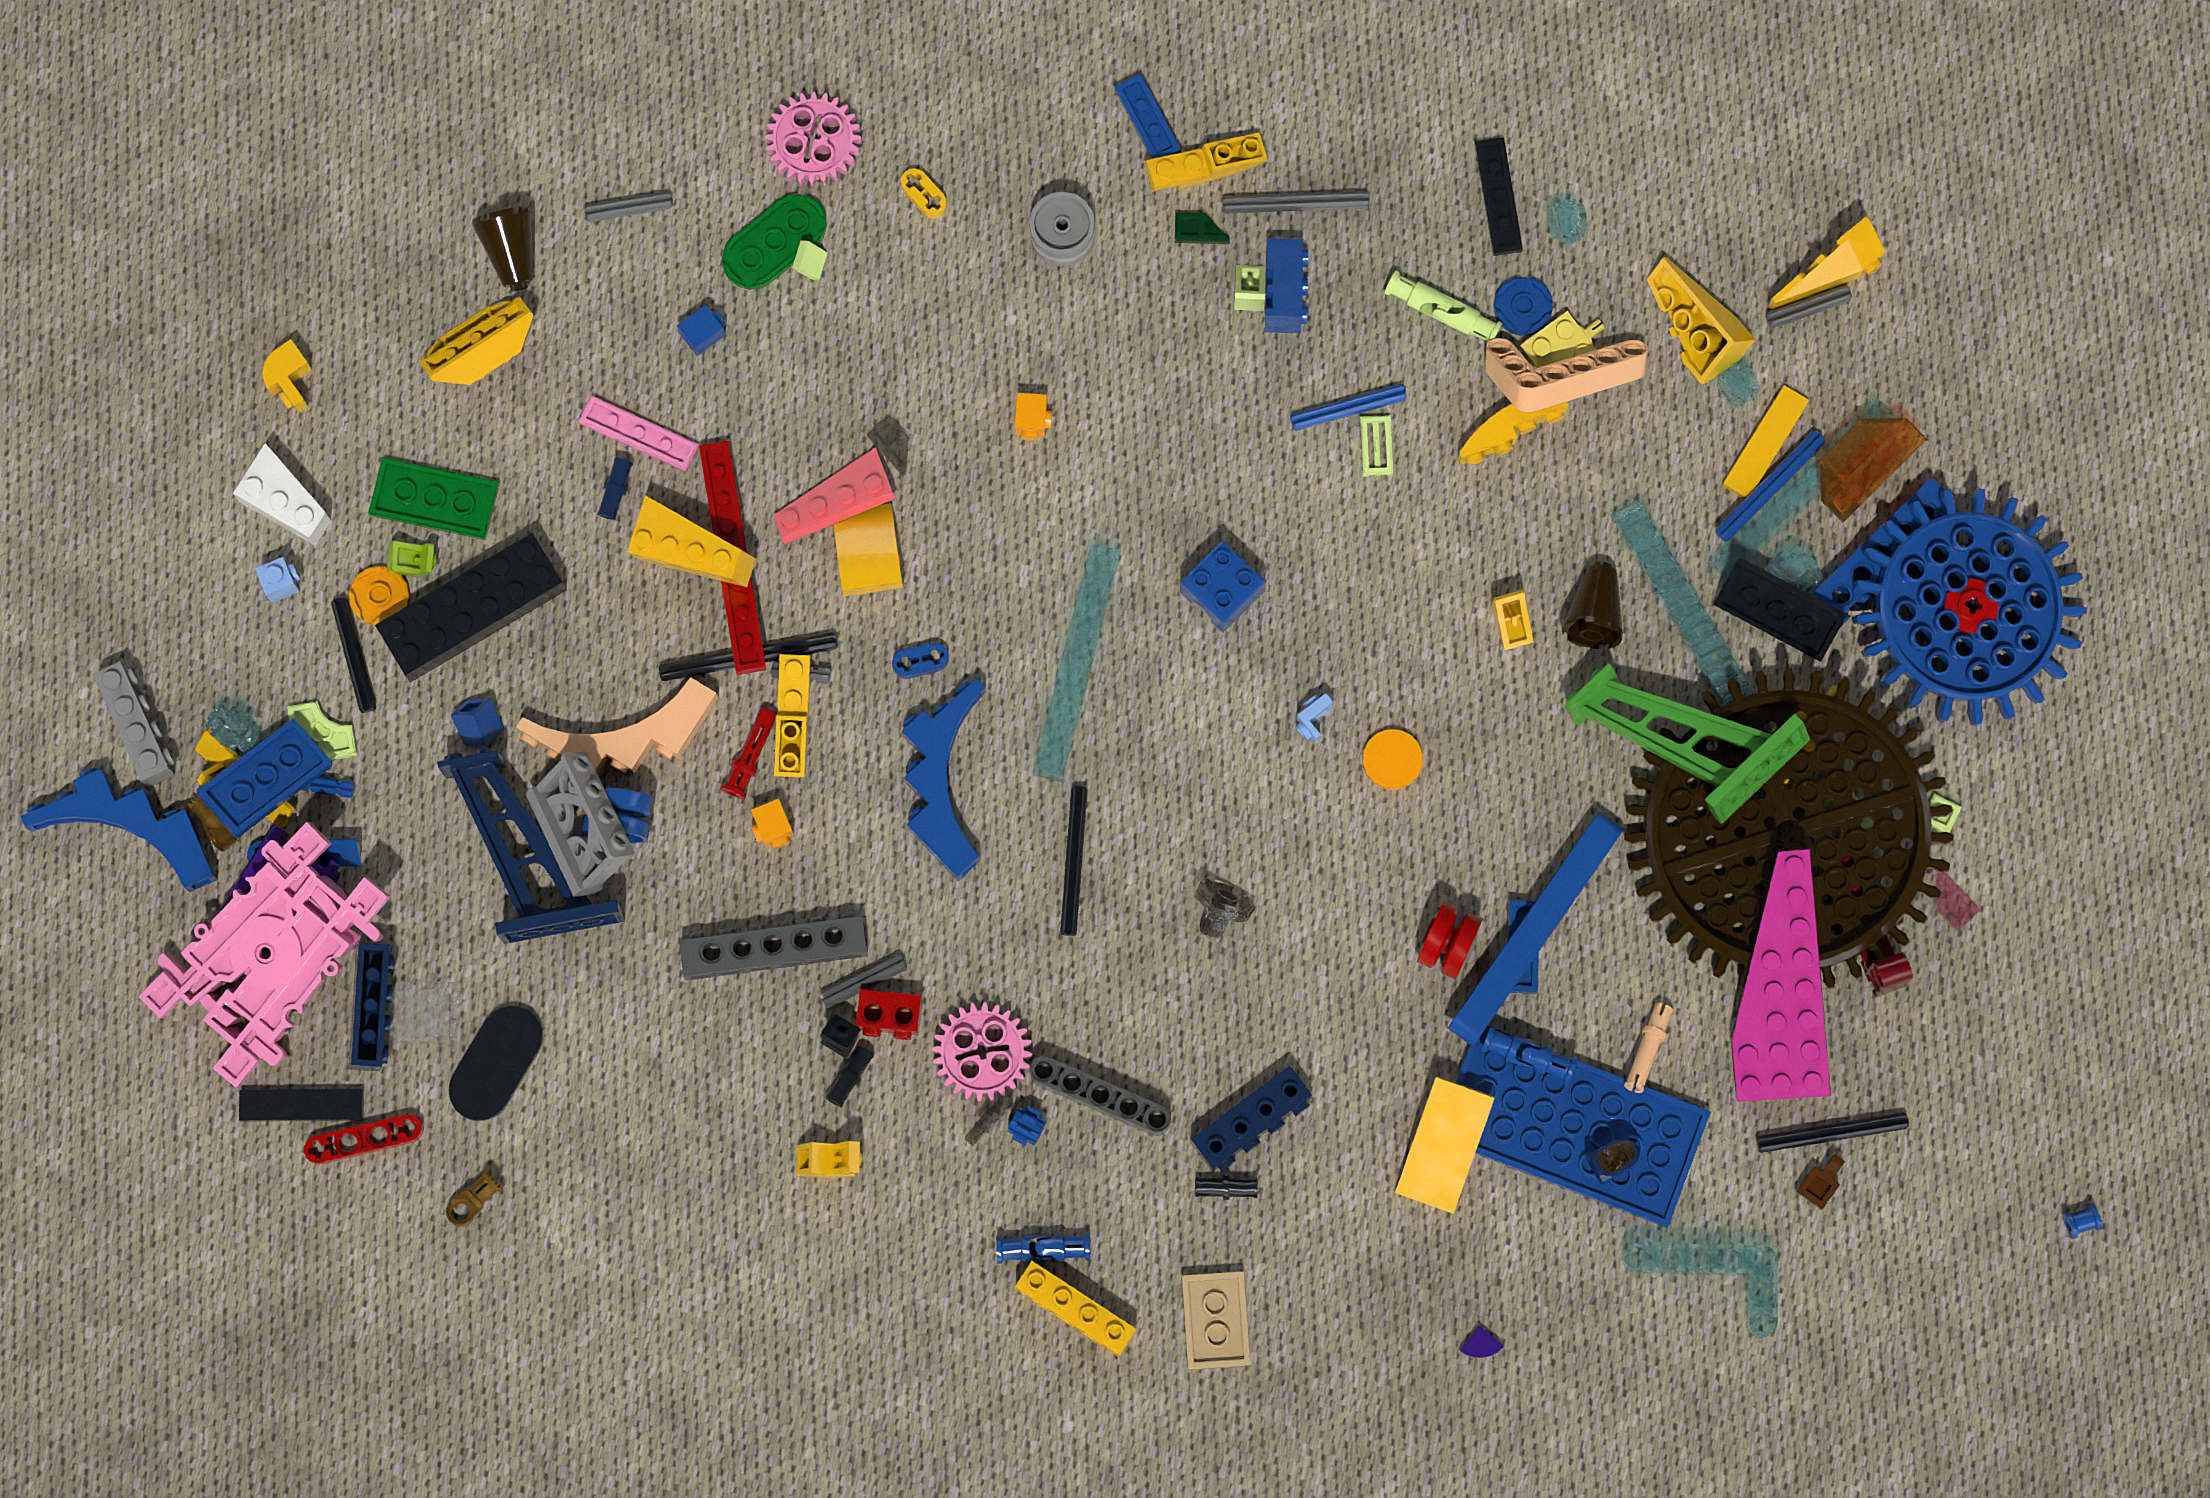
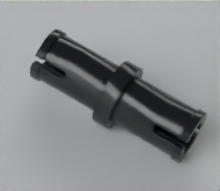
(849, 1076)
(1226, 1187)

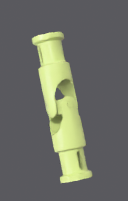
(1421, 296)

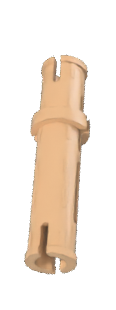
(1653, 1035)

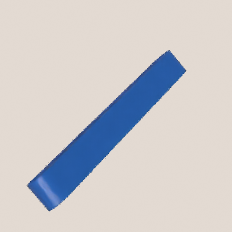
(1535, 928)

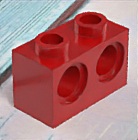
(891, 1005)

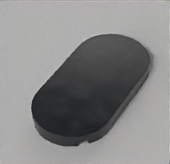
(495, 1063)

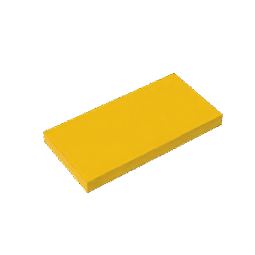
(1445, 1144)

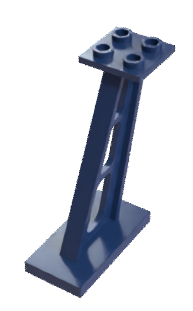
(534, 921)

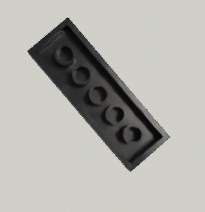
(470, 607)

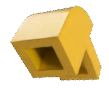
(281, 370)
(828, 1160)

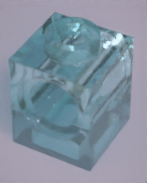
(1738, 386)

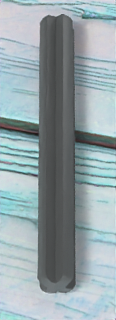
(1295, 202)

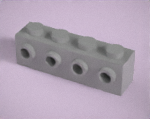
(134, 725)

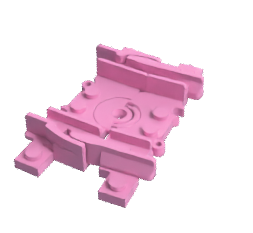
(300, 949)

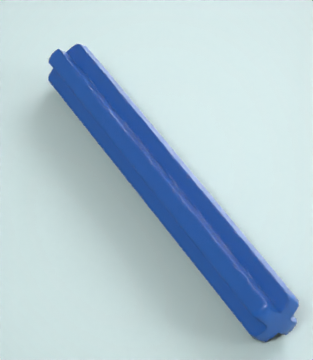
(1770, 486)

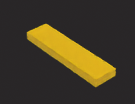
(1765, 442)

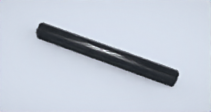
(1073, 862)
(1832, 1132)

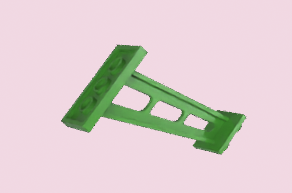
(1733, 784)

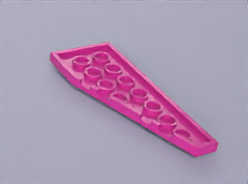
(1781, 1017)

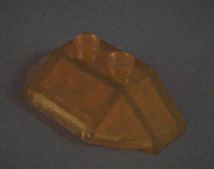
(1864, 461)

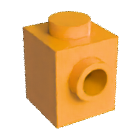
(1032, 416)
(771, 825)

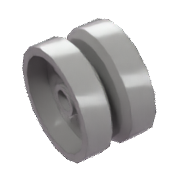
(1077, 228)

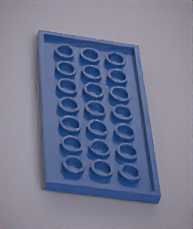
(1553, 1125)

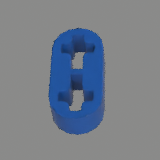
(920, 653)

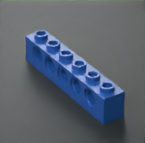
(1843, 577)

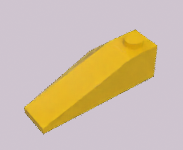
(1854, 255)
(1706, 329)

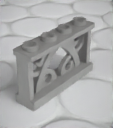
(556, 817)

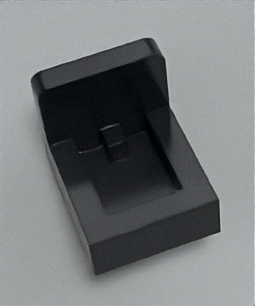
(840, 1035)

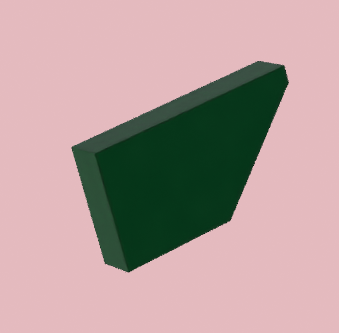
(1198, 229)

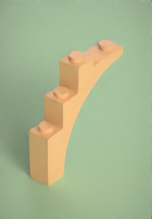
(669, 729)

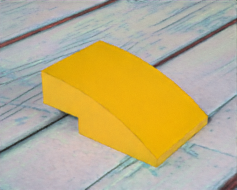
(868, 552)

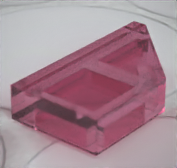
(1953, 903)

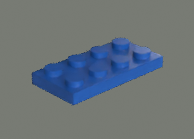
(264, 778)

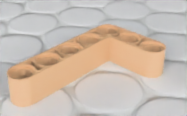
(1564, 380)

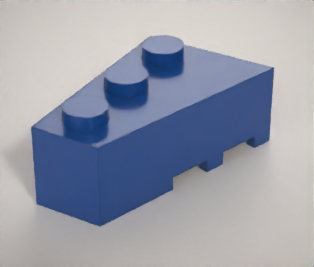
(1285, 285)

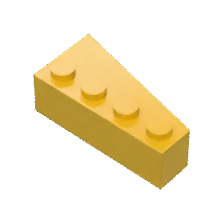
(679, 544)

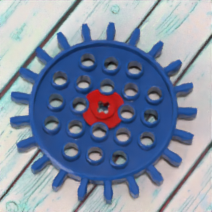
(1899, 589)

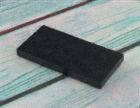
(1780, 609)

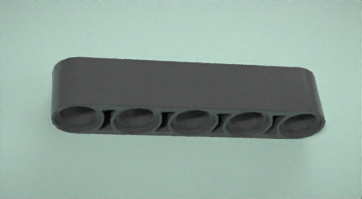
(1089, 1085)

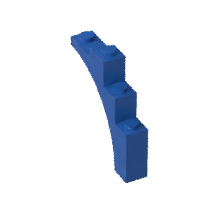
(934, 740)
(134, 812)

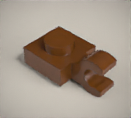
(1819, 1184)

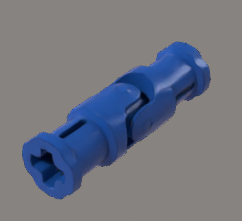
(1531, 1055)
(1056, 1247)

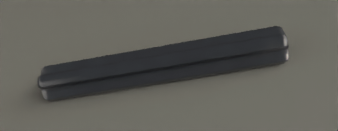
(353, 655)

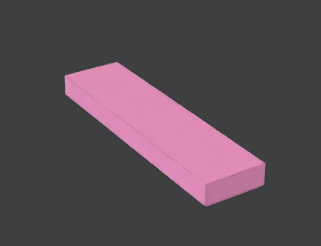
(639, 434)

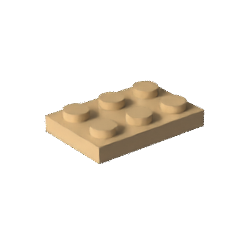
(1216, 1320)

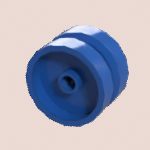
(629, 808)

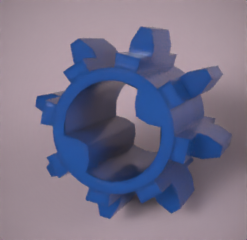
(1027, 1125)

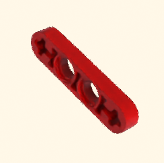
(363, 1137)

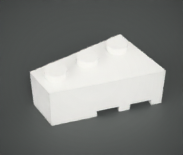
(281, 498)

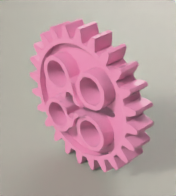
(838, 145)
(976, 1025)

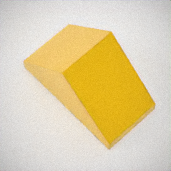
(1512, 619)

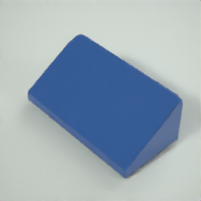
(343, 852)

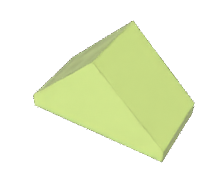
(1250, 287)

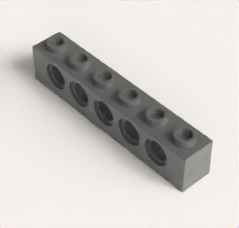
(789, 955)

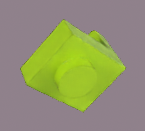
(411, 559)

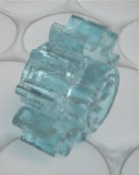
(233, 728)

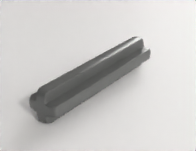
(628, 206)
(1808, 306)
(863, 980)

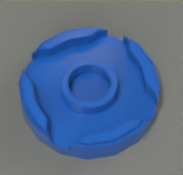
(1517, 312)

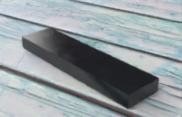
(1498, 196)
(301, 1105)

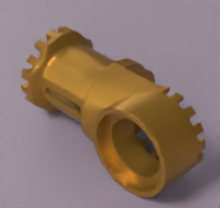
(215, 830)
(473, 1198)

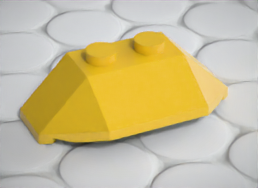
(479, 343)

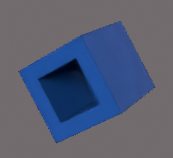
(702, 329)

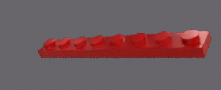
(728, 525)

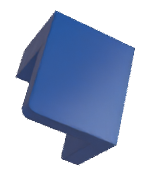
(477, 722)

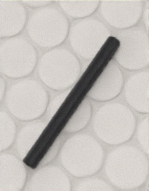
(725, 660)

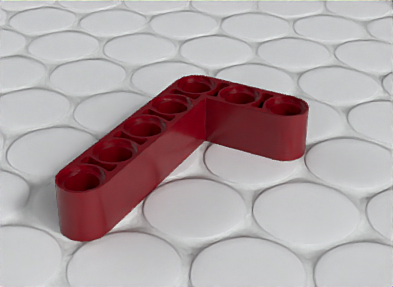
(1890, 972)

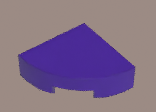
(1481, 1345)

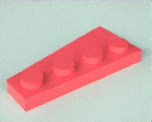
(841, 496)

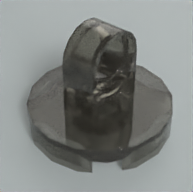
(1221, 907)

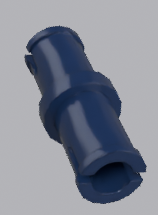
(615, 488)

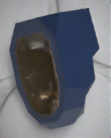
(1613, 1159)

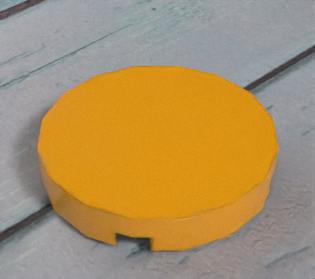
(382, 603)
(1392, 759)

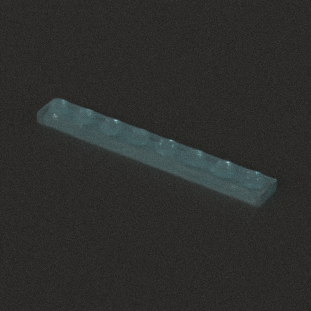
(1785, 503)
(1076, 663)

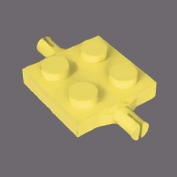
(1560, 341)

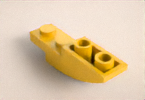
(1206, 164)
(1500, 430)
(792, 715)

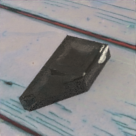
(891, 443)
(989, 1119)

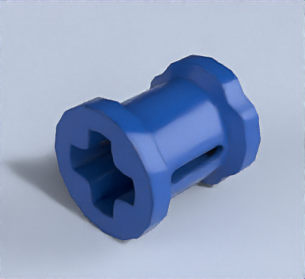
(2082, 1220)

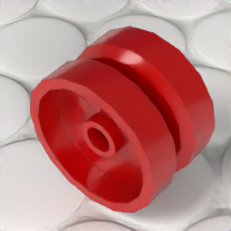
(1447, 939)

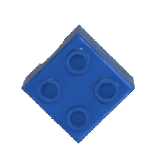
(1223, 586)

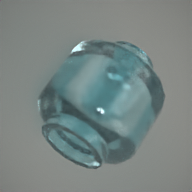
(1567, 221)

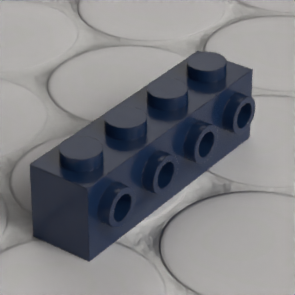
(369, 1007)
(1251, 1119)

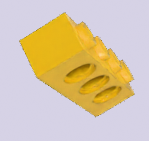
(1075, 1309)

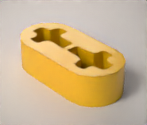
(918, 197)

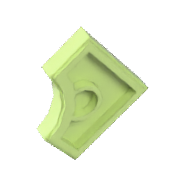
(333, 739)

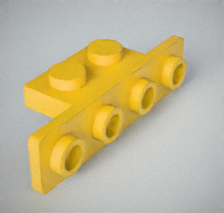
(222, 757)

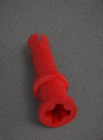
(747, 769)

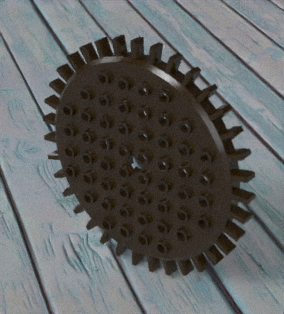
(1862, 738)

